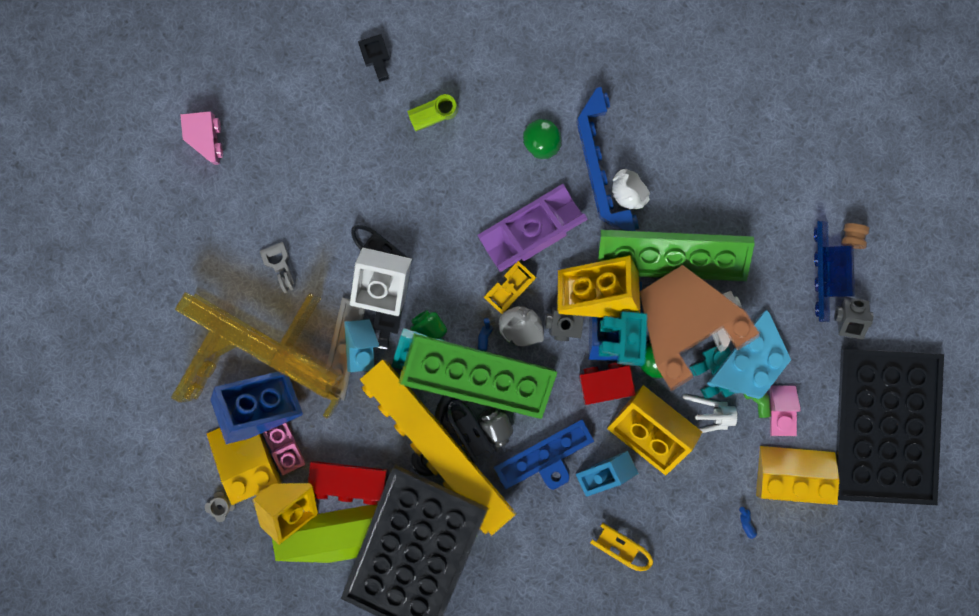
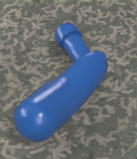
(484, 334)
(746, 523)

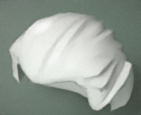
(629, 190)

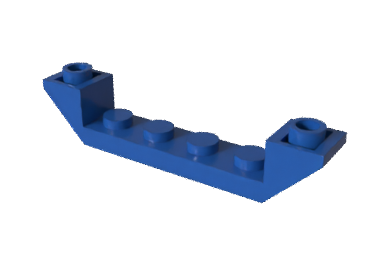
(597, 107)

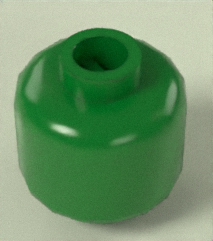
(429, 324)

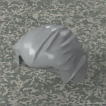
(521, 326)

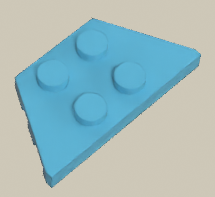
(755, 365)

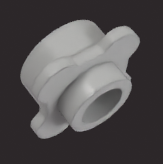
(212, 507)

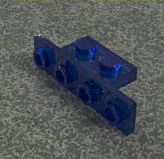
(834, 271)

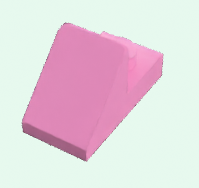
(784, 409)

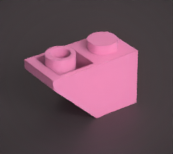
(201, 133)

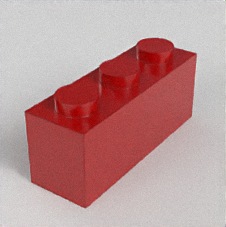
(347, 482)

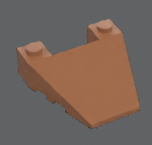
(684, 313)

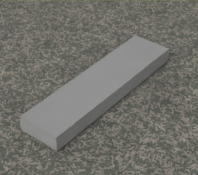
(337, 355)

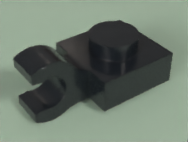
(375, 53)
(386, 325)

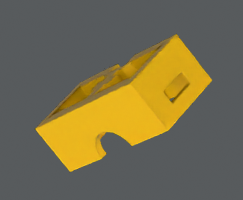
(511, 289)

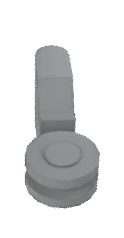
(287, 280)

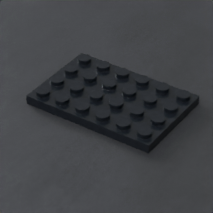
(889, 426)
(414, 548)

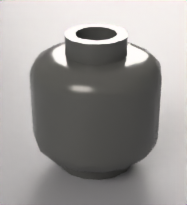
(496, 426)

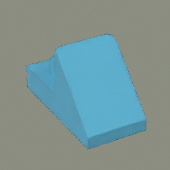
(359, 345)

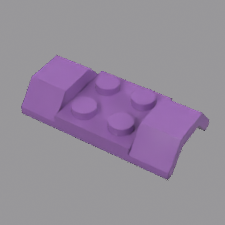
(532, 228)

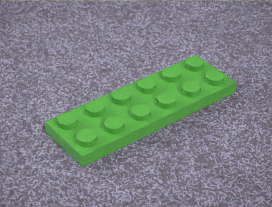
(661, 253)
(477, 376)

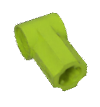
(430, 114)

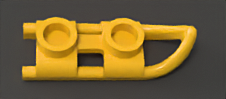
(627, 551)

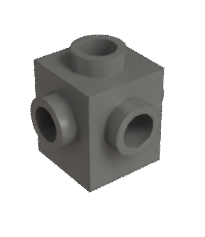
(853, 318)
(571, 329)

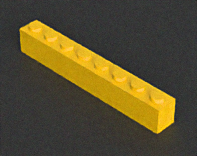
(435, 444)

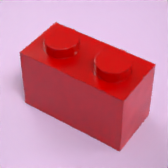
(606, 384)

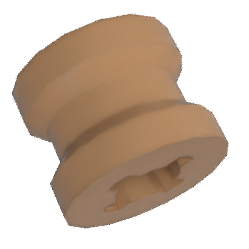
(855, 235)

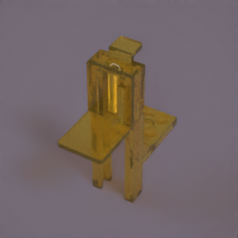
(231, 332)

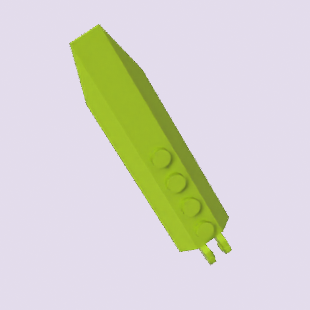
(328, 537)

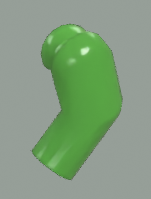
(763, 405)

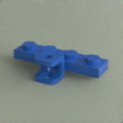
(545, 457)

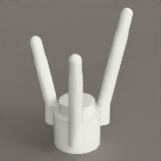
(722, 417)

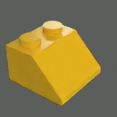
(285, 509)

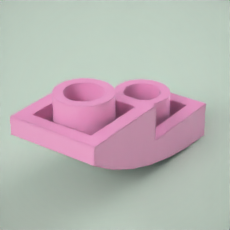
(284, 448)

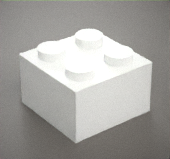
(380, 281)

